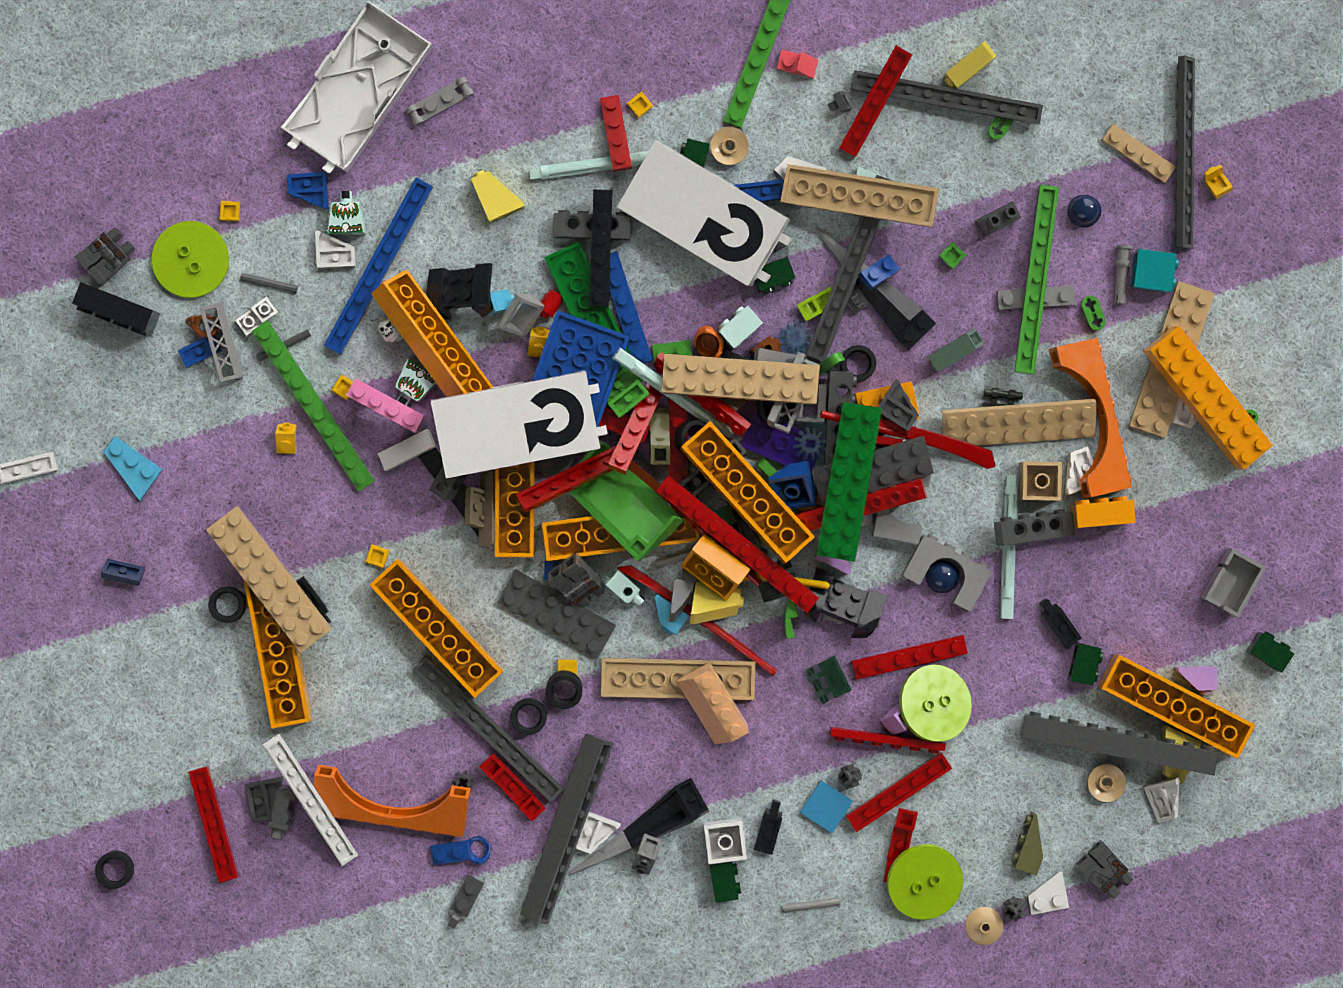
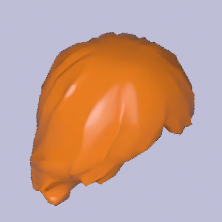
(708, 342)

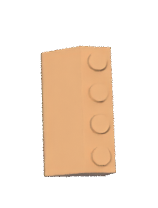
(713, 705)

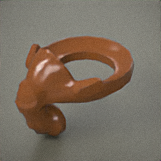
(194, 322)

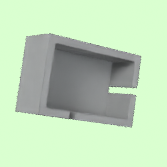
(1232, 582)

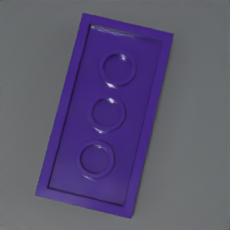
(775, 443)

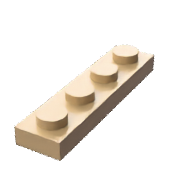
(1138, 153)

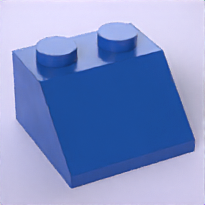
(795, 485)

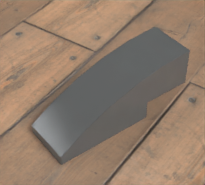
(681, 594)

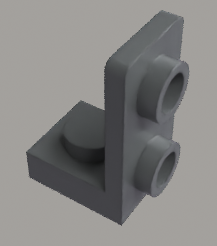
(646, 854)

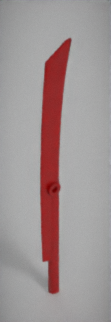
(954, 446)
(652, 483)
(714, 628)

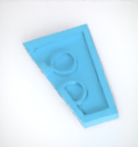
(132, 466)

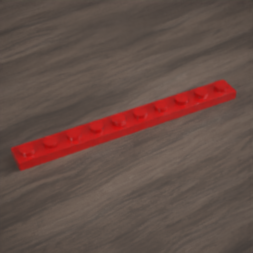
(737, 544)

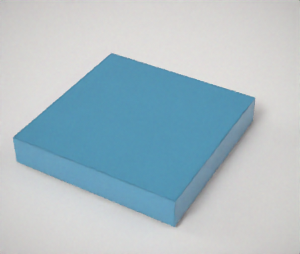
(826, 806)

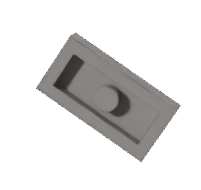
(524, 317)
(822, 405)

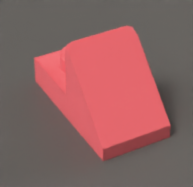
(798, 64)

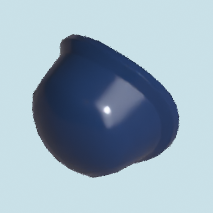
(1084, 211)
(942, 576)

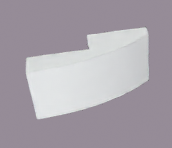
(256, 316)

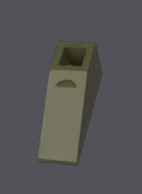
(660, 437)
(1030, 855)

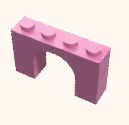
(386, 406)

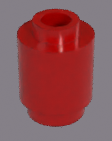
(552, 302)

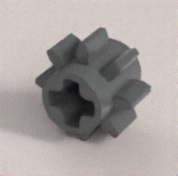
(464, 776)
(850, 776)
(1014, 908)

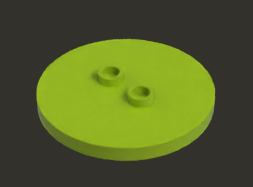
(190, 259)
(935, 703)
(924, 881)

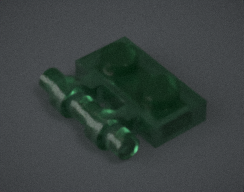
(833, 676)

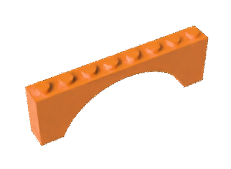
(1109, 467)
(442, 816)

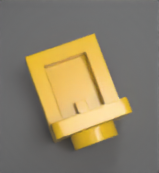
(1217, 182)
(537, 341)
(286, 438)

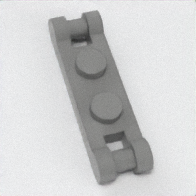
(439, 101)

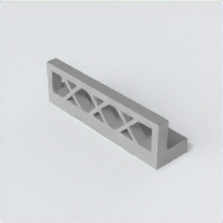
(224, 326)
(778, 407)

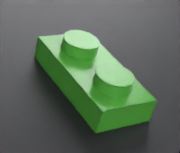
(675, 348)

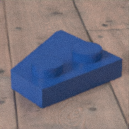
(310, 188)

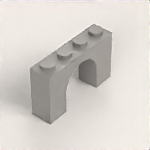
(890, 528)
(974, 574)

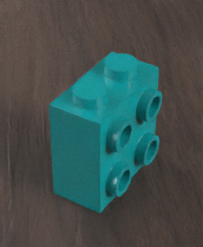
(1154, 271)

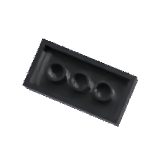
(113, 307)

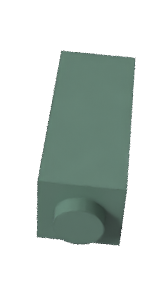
(956, 350)

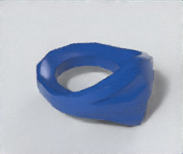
(481, 860)

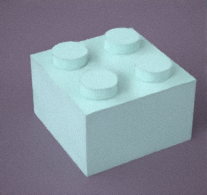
(740, 327)

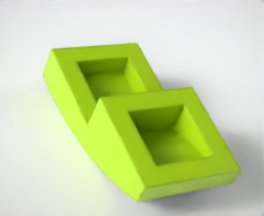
(814, 305)

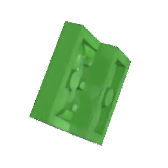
(626, 392)
(789, 612)

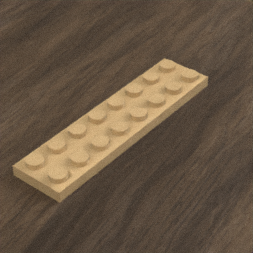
(860, 195)
(740, 379)
(1157, 398)
(1021, 422)
(269, 579)
(658, 677)

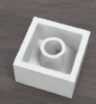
(725, 841)

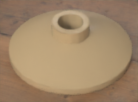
(736, 138)
(1116, 784)
(977, 919)

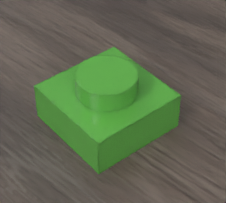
(952, 255)

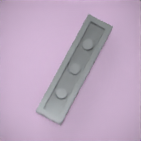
(1053, 297)

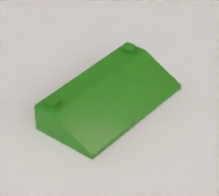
(628, 509)

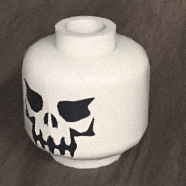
(388, 330)

